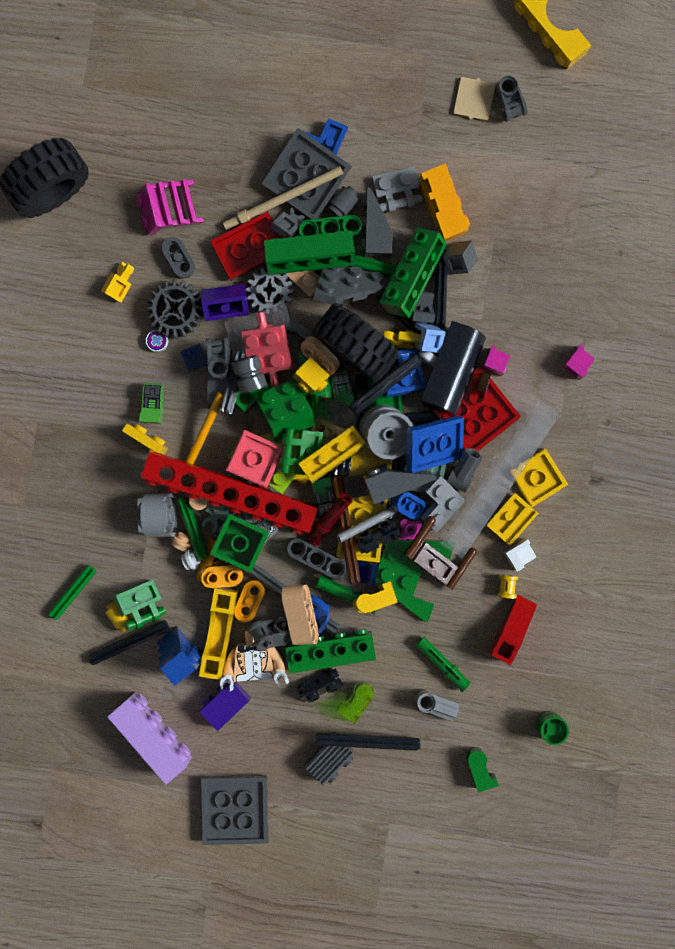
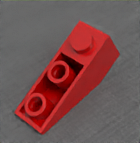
(513, 630)

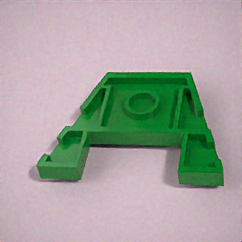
(405, 575)

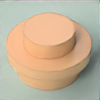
(181, 541)

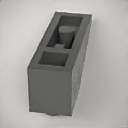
(388, 482)

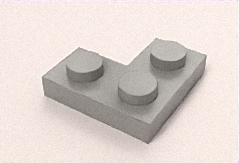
(446, 501)

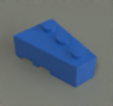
(178, 656)

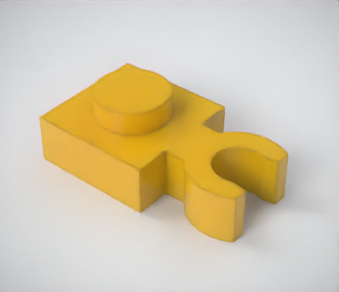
(403, 340)

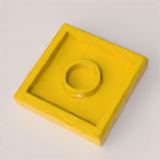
(540, 478)

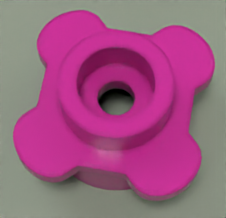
(415, 525)

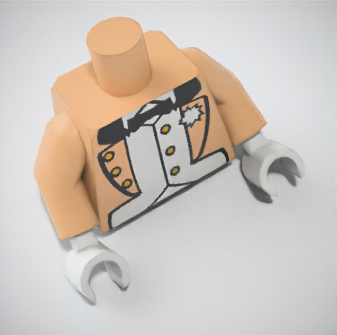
(249, 663)

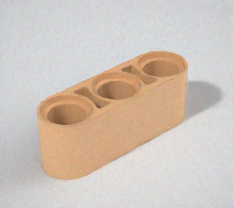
(300, 614)

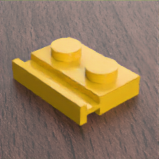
(139, 433)
(512, 519)

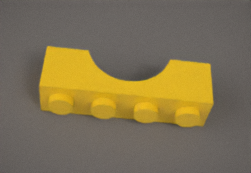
(566, 45)
(219, 633)

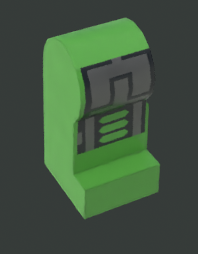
(152, 403)

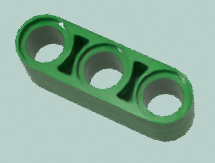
(339, 223)

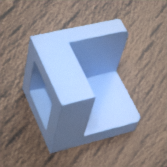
(431, 337)

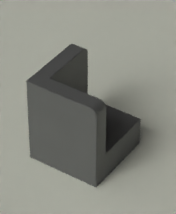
(460, 257)

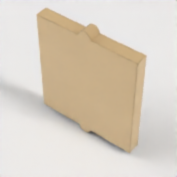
(474, 99)

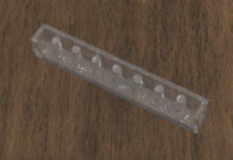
(500, 478)

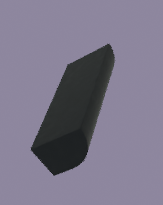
(453, 369)

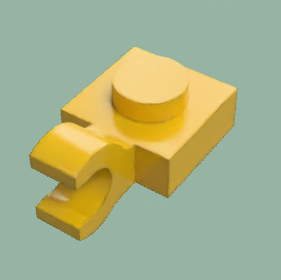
(117, 284)

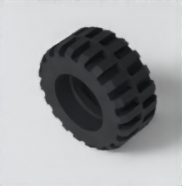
(43, 177)
(355, 342)

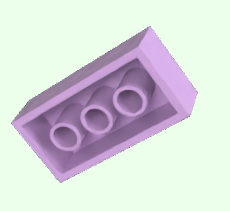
(151, 737)

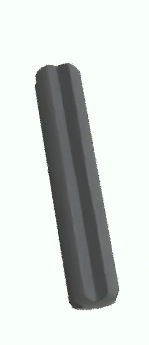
(231, 388)

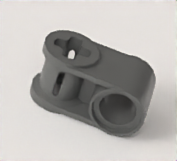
(511, 103)
(218, 353)
(272, 634)

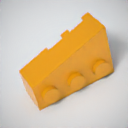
(443, 203)

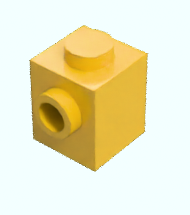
(311, 377)

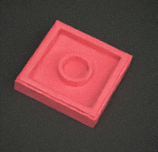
(255, 459)

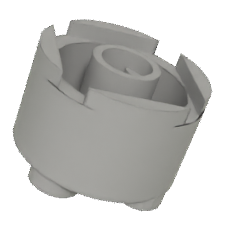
(157, 515)

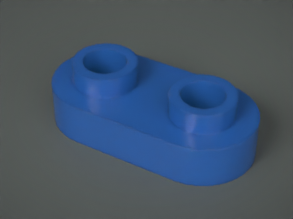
(409, 505)

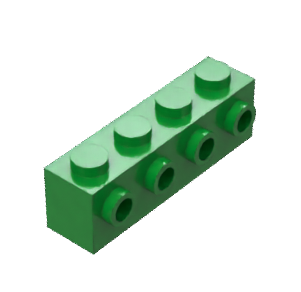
(309, 252)
(413, 272)
(331, 652)

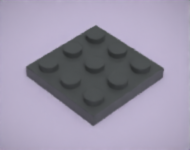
(301, 162)
(234, 810)

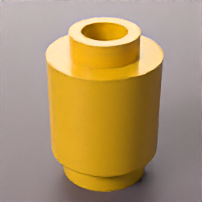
(115, 617)

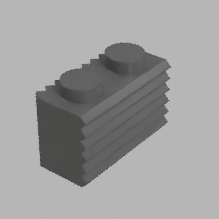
(328, 761)

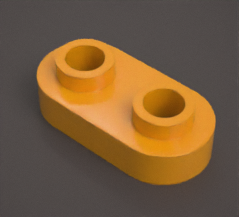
(222, 575)
(249, 600)

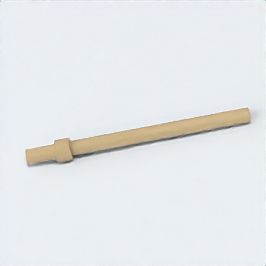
(246, 215)

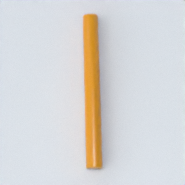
(205, 428)

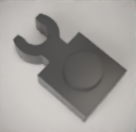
(287, 224)

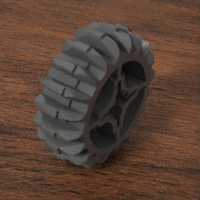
(167, 315)

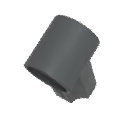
(462, 473)

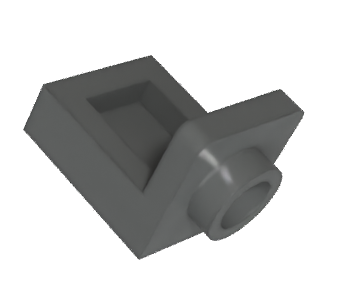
(423, 310)

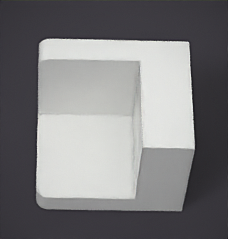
(520, 554)

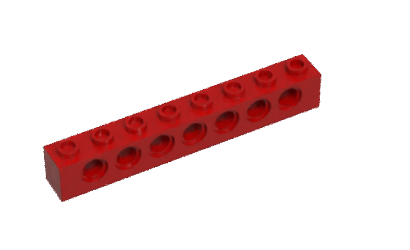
(305, 511)

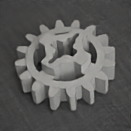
(260, 290)

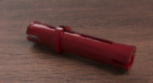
(324, 525)

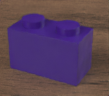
(225, 302)
(224, 704)

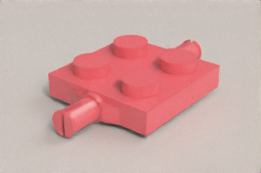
(270, 345)

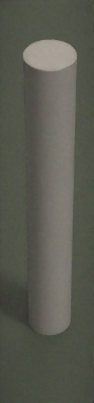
(366, 524)

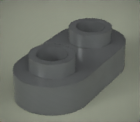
(178, 258)

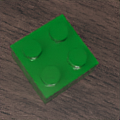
(285, 408)
(239, 543)

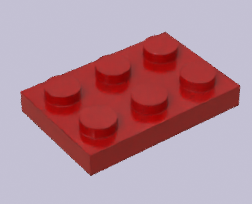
(244, 246)

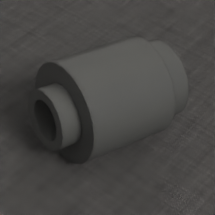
(343, 201)

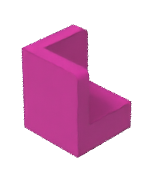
(495, 361)
(578, 362)

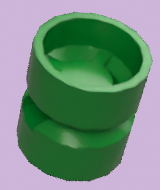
(552, 728)

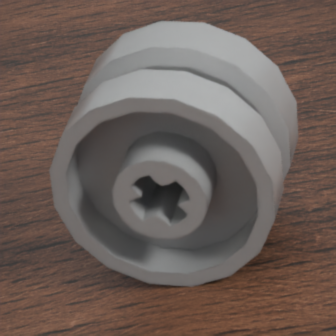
(385, 431)

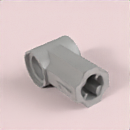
(438, 705)

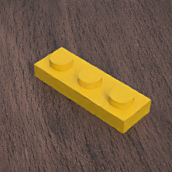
(332, 454)

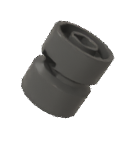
(249, 375)

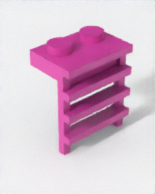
(155, 206)

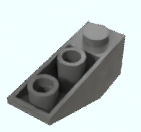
(378, 232)

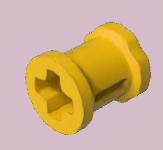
(507, 586)

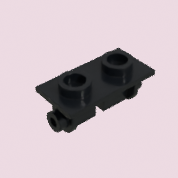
(385, 531)
(313, 690)

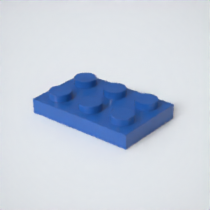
(434, 444)

